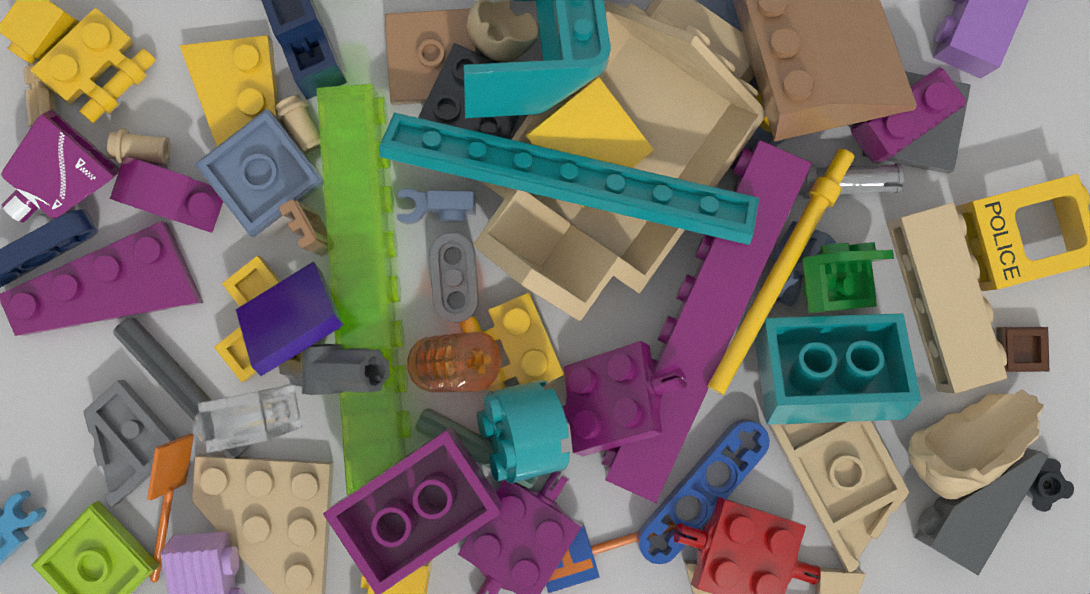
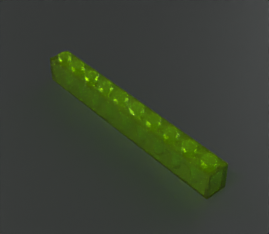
(362, 273)

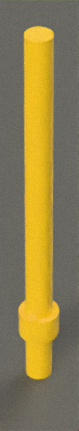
(822, 195)

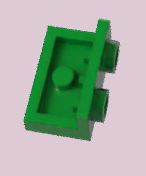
(842, 276)

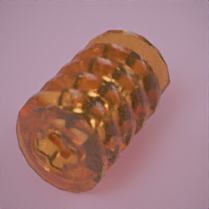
(454, 362)

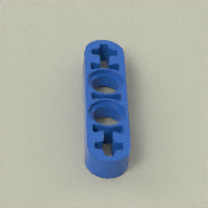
(696, 485)

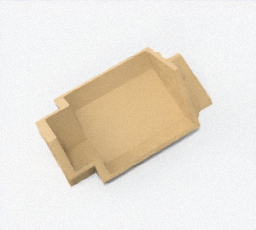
(690, 95)

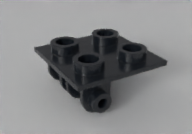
(446, 98)

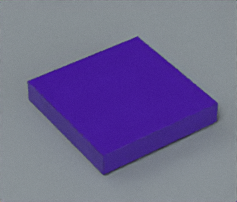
(287, 318)

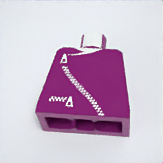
(53, 169)

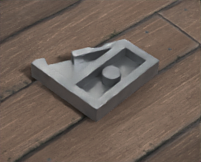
(124, 439)

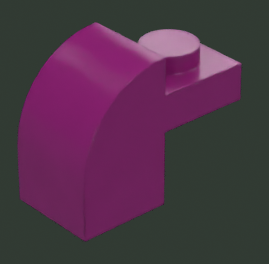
(167, 194)

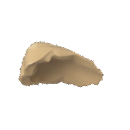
(976, 444)

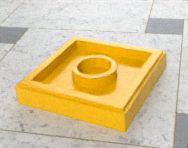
(592, 127)

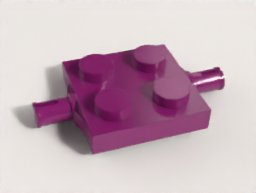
(615, 398)
(524, 541)

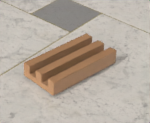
(313, 233)

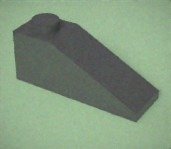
(973, 524)

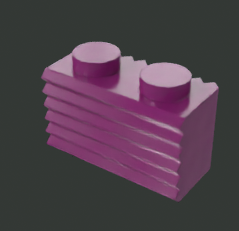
(935, 100)

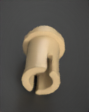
(299, 123)
(138, 147)

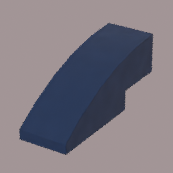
(305, 44)

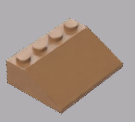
(823, 63)

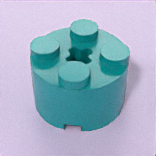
(524, 431)

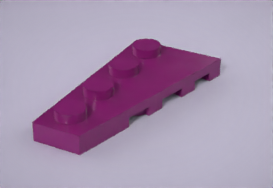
(113, 282)

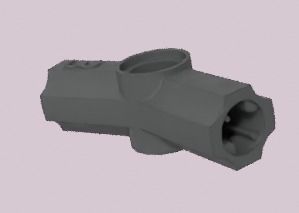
(334, 370)

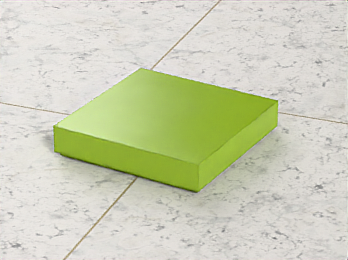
(95, 557)

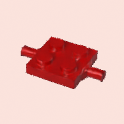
(746, 551)

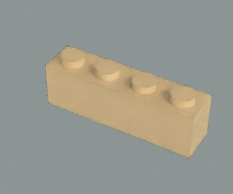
(948, 299)

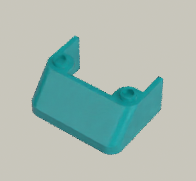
(573, 53)

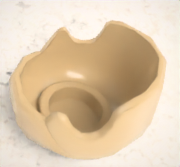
(500, 31)

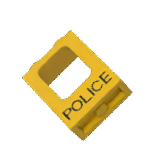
(996, 239)

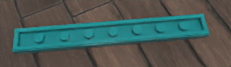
(570, 178)

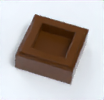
(1025, 348)

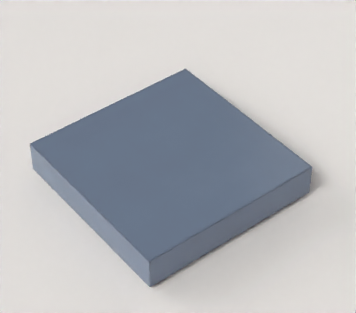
(259, 172)

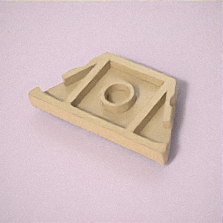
(845, 480)

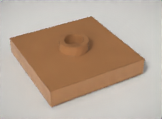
(418, 49)

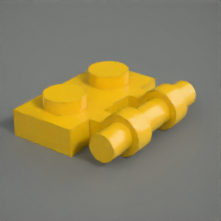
(84, 56)
(523, 340)

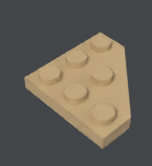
(270, 516)

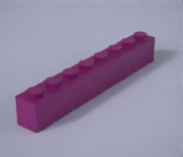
(709, 316)

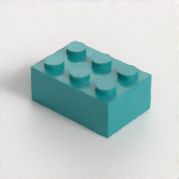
(836, 369)

